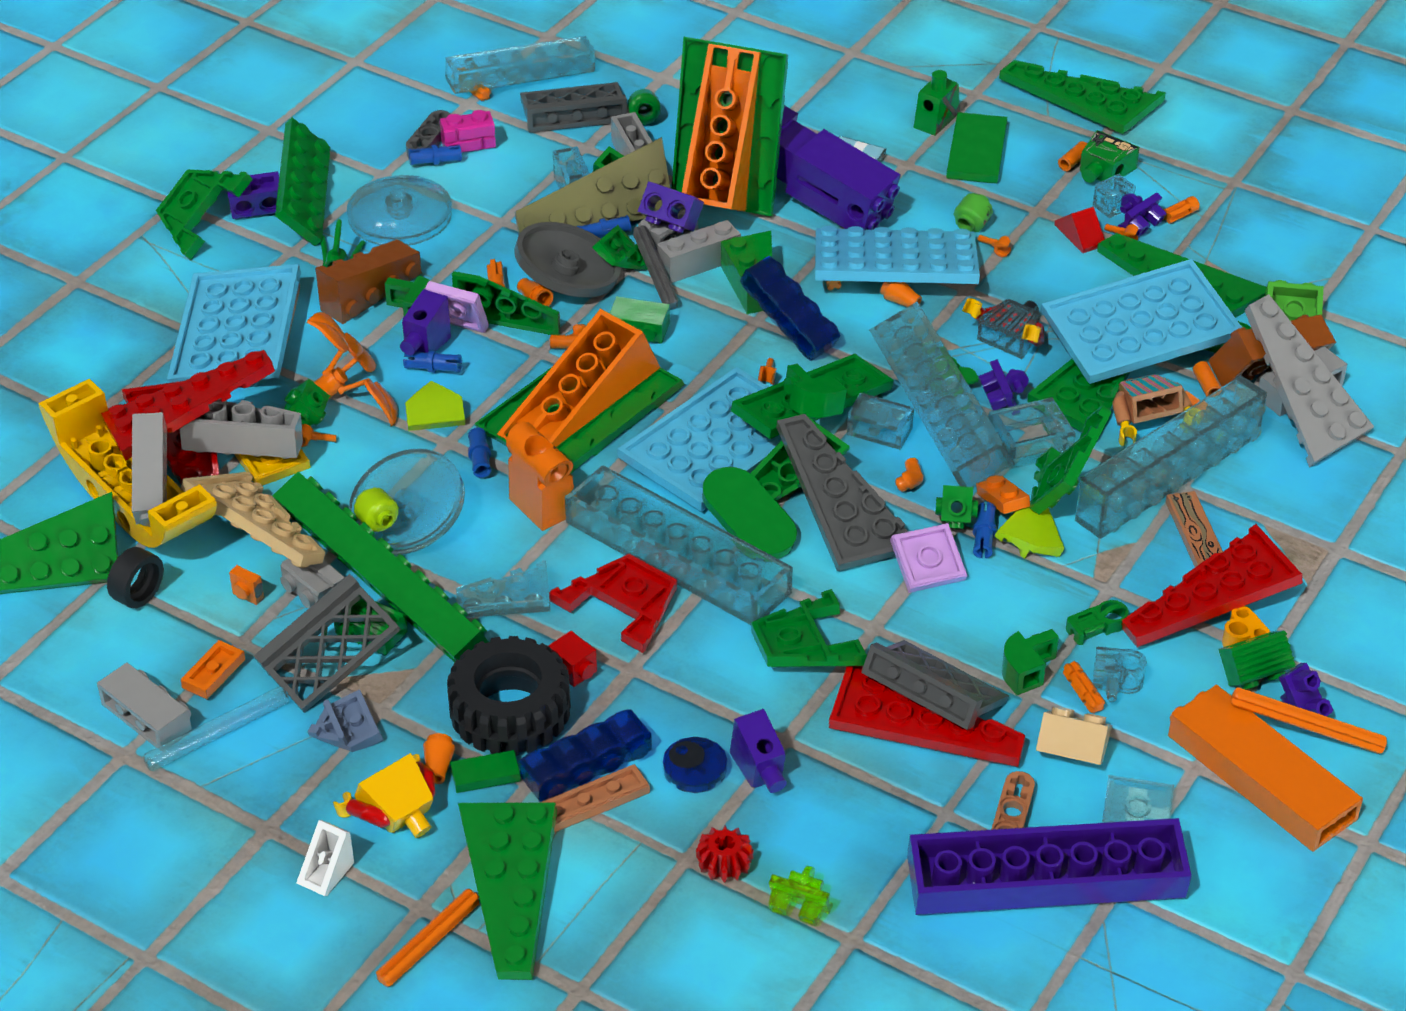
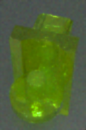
(801, 889)

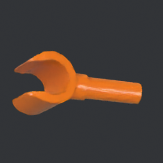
(1130, 231)
(1000, 246)
(768, 372)
(309, 434)

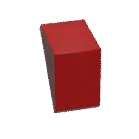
(1081, 229)

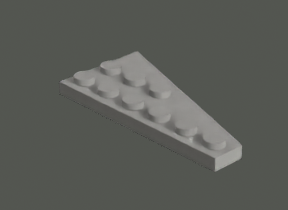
(1309, 391)

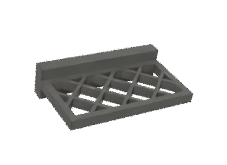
(576, 107)
(310, 625)
(932, 682)

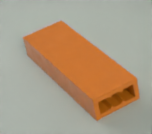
(1265, 768)

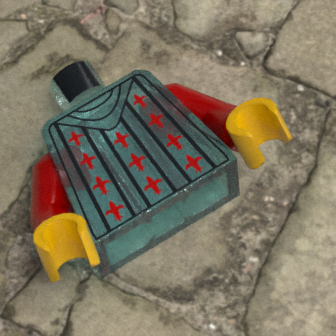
(1008, 325)

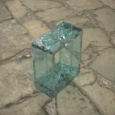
(1042, 412)

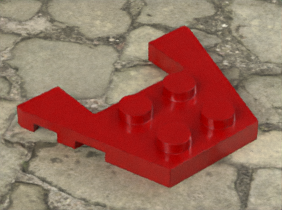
(629, 587)

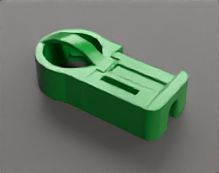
(1094, 621)

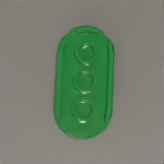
(748, 511)

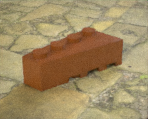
(360, 282)
(1245, 354)

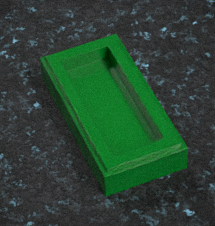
(485, 771)

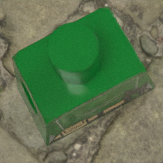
(1107, 157)

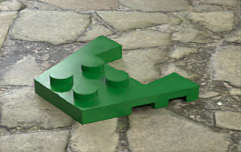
(191, 199)
(1061, 472)
(795, 641)

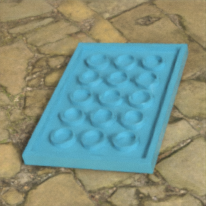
(896, 255)
(235, 315)
(1140, 320)
(700, 439)

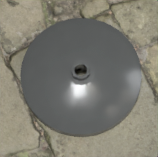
(564, 260)

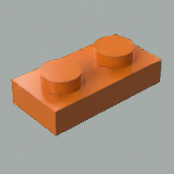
(1003, 494)
(213, 669)

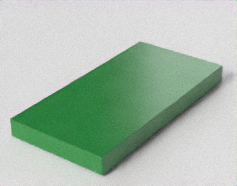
(977, 147)

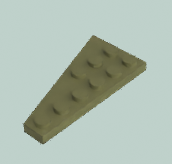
(604, 193)

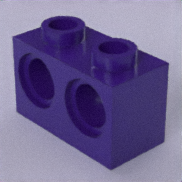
(257, 198)
(672, 203)

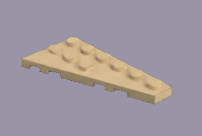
(259, 515)

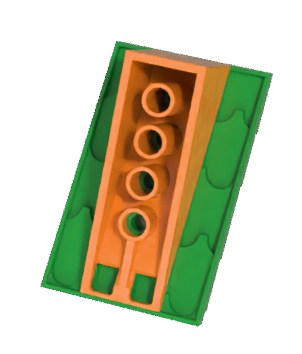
(729, 125)
(590, 393)

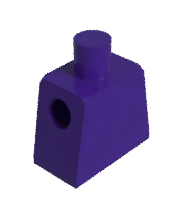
(426, 323)
(758, 751)

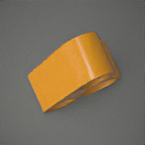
(1242, 626)

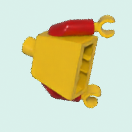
(394, 797)

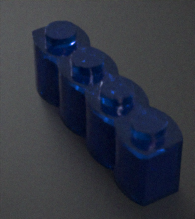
(792, 310)
(582, 756)

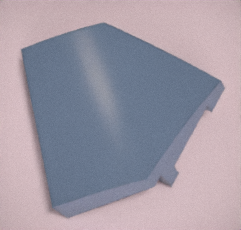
(347, 724)

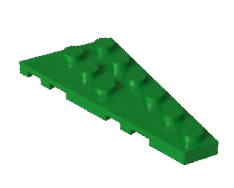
(1140, 258)
(61, 550)
(511, 866)

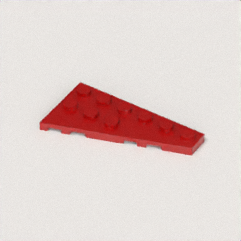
(187, 399)
(879, 712)

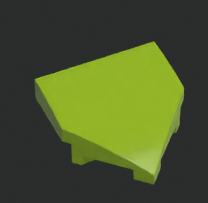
(434, 408)
(1032, 533)

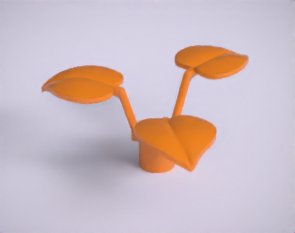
(334, 379)

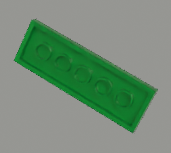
(303, 181)
(772, 403)

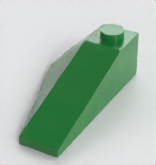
(508, 307)
(776, 469)

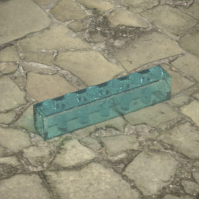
(520, 64)

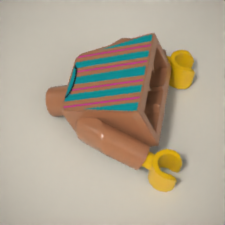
(1147, 400)

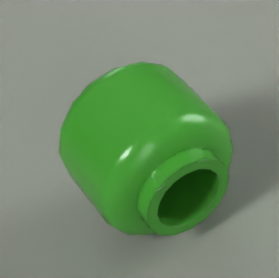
(973, 212)

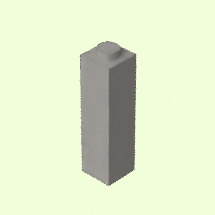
(148, 464)

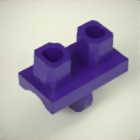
(1137, 210)
(1013, 382)
(1302, 690)

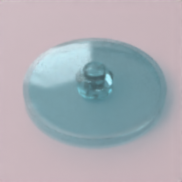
(399, 209)
(426, 492)

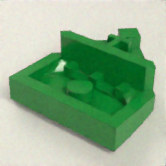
(620, 250)

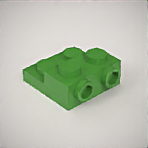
(1296, 299)

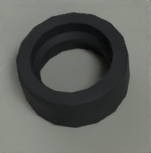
(125, 569)

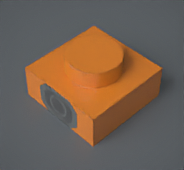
(246, 585)

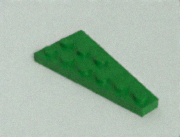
(1088, 96)
(1075, 395)

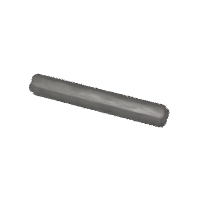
(655, 266)

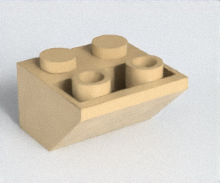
(1074, 736)

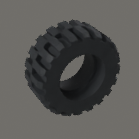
(508, 666)

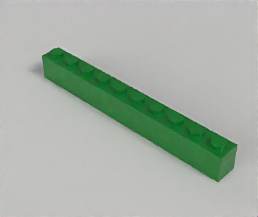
(379, 568)

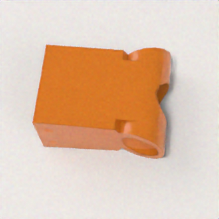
(538, 476)

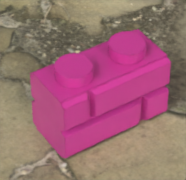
(471, 131)

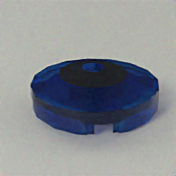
(694, 764)

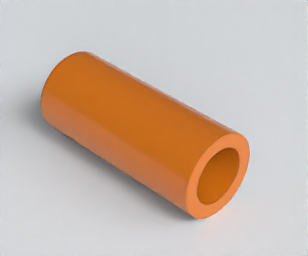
(1072, 157)
(1206, 378)

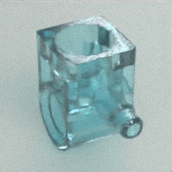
(1118, 671)

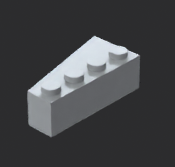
(244, 430)

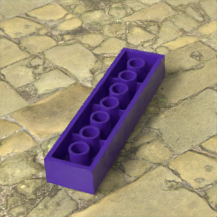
(1048, 866)

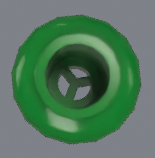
(651, 104)

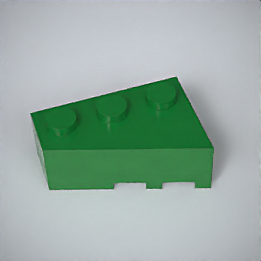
(741, 254)

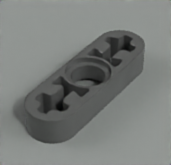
(428, 127)

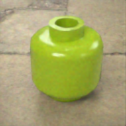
(376, 509)

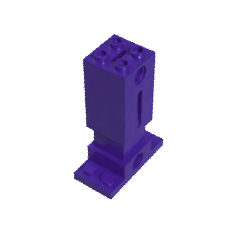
(834, 176)

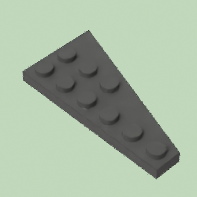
(843, 504)

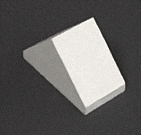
(327, 858)

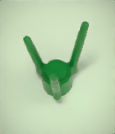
(337, 253)

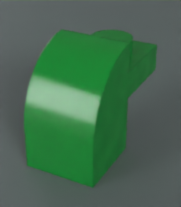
(403, 293)
(814, 396)
(1026, 660)

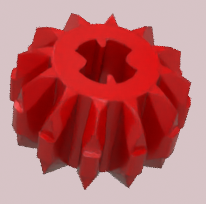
(724, 853)

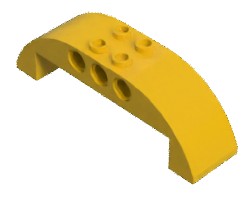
(100, 468)

